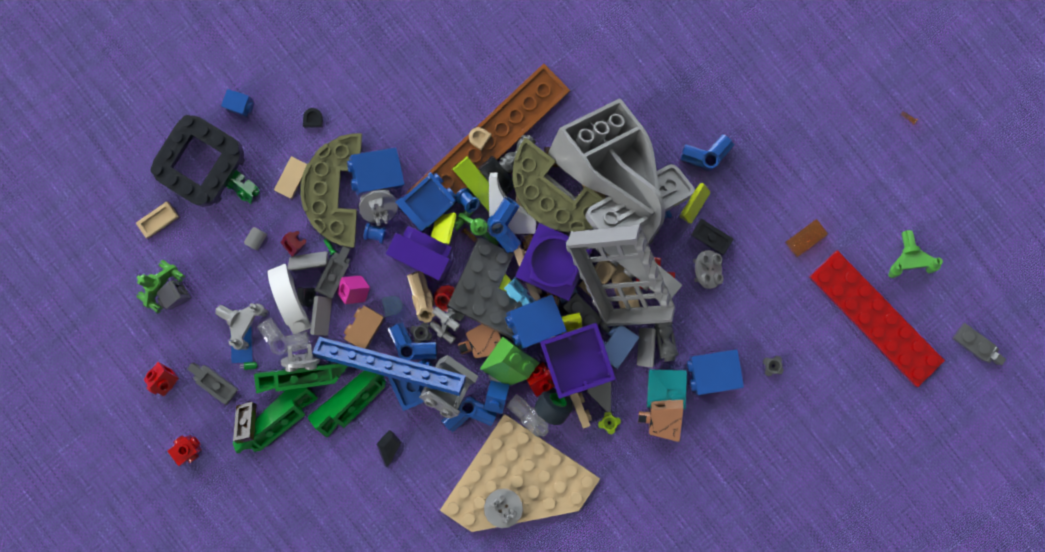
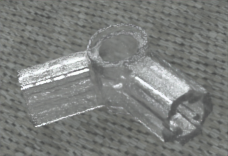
(273, 334)
(528, 416)

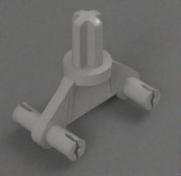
(447, 321)
(240, 322)

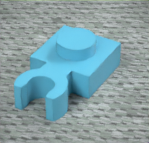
(518, 292)

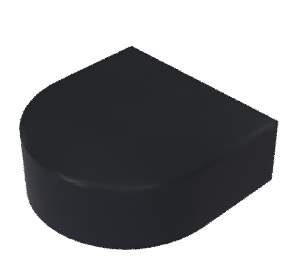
(312, 118)
(306, 296)

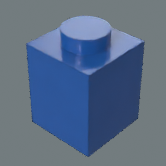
(237, 102)
(496, 397)

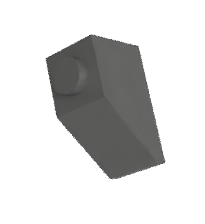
(173, 295)
(602, 395)

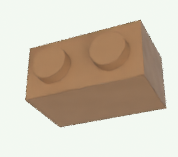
(364, 327)

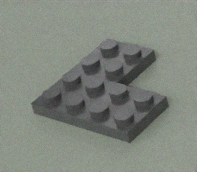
(478, 289)

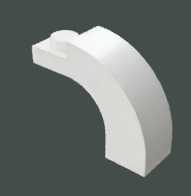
(287, 299)

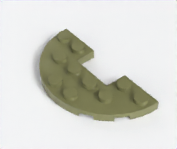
(322, 190)
(545, 200)

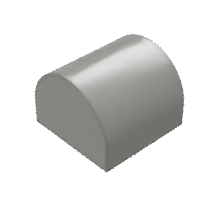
(255, 238)

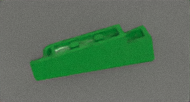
(301, 378)
(347, 402)

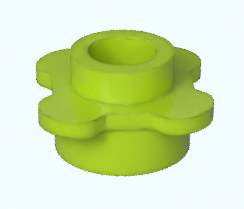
(614, 422)

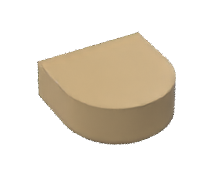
(479, 137)

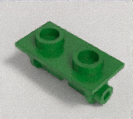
(244, 191)

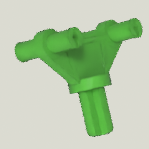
(477, 226)
(913, 257)
(154, 283)

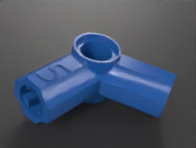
(717, 151)
(503, 216)
(419, 350)
(476, 413)

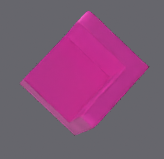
(353, 289)

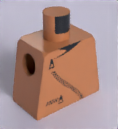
(480, 341)
(664, 419)

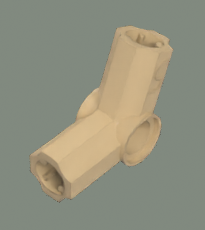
(421, 296)

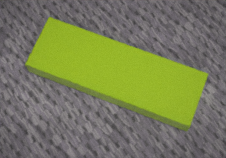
(473, 180)

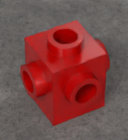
(160, 379)
(540, 380)
(185, 449)

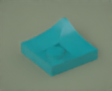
(666, 386)

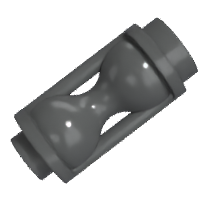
(508, 160)
(666, 348)

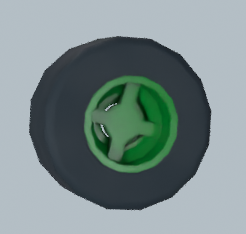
(553, 409)

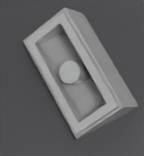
(308, 261)
(321, 316)
(646, 347)

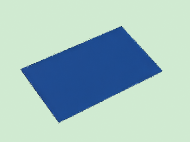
(242, 356)

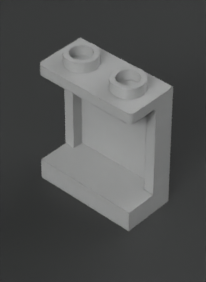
(443, 401)

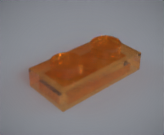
(806, 238)

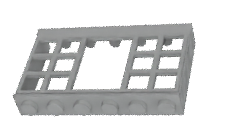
(619, 236)

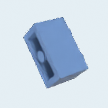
(619, 344)

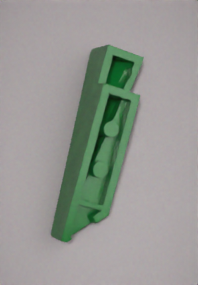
(278, 418)

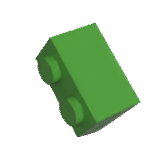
(509, 363)

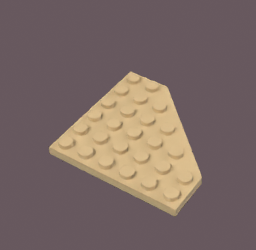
(523, 463)

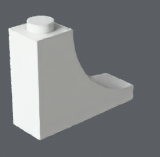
(521, 222)

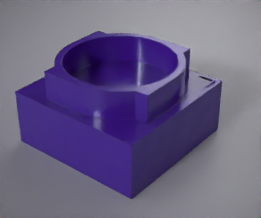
(421, 253)
(549, 263)
(577, 360)

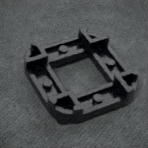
(220, 174)

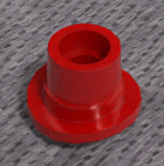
(442, 297)

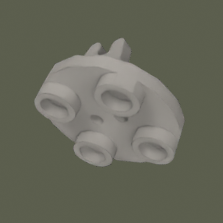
(378, 206)
(708, 269)
(305, 360)
(498, 500)

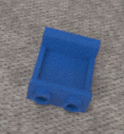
(375, 170)
(427, 201)
(535, 322)
(715, 372)

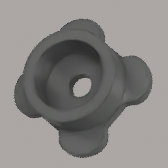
(416, 333)
(768, 365)

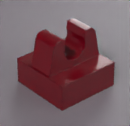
(291, 243)

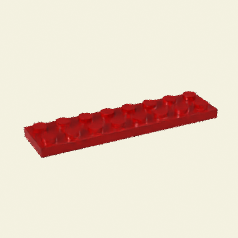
(876, 318)

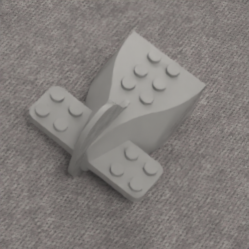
(615, 157)

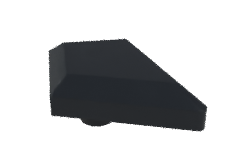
(388, 447)

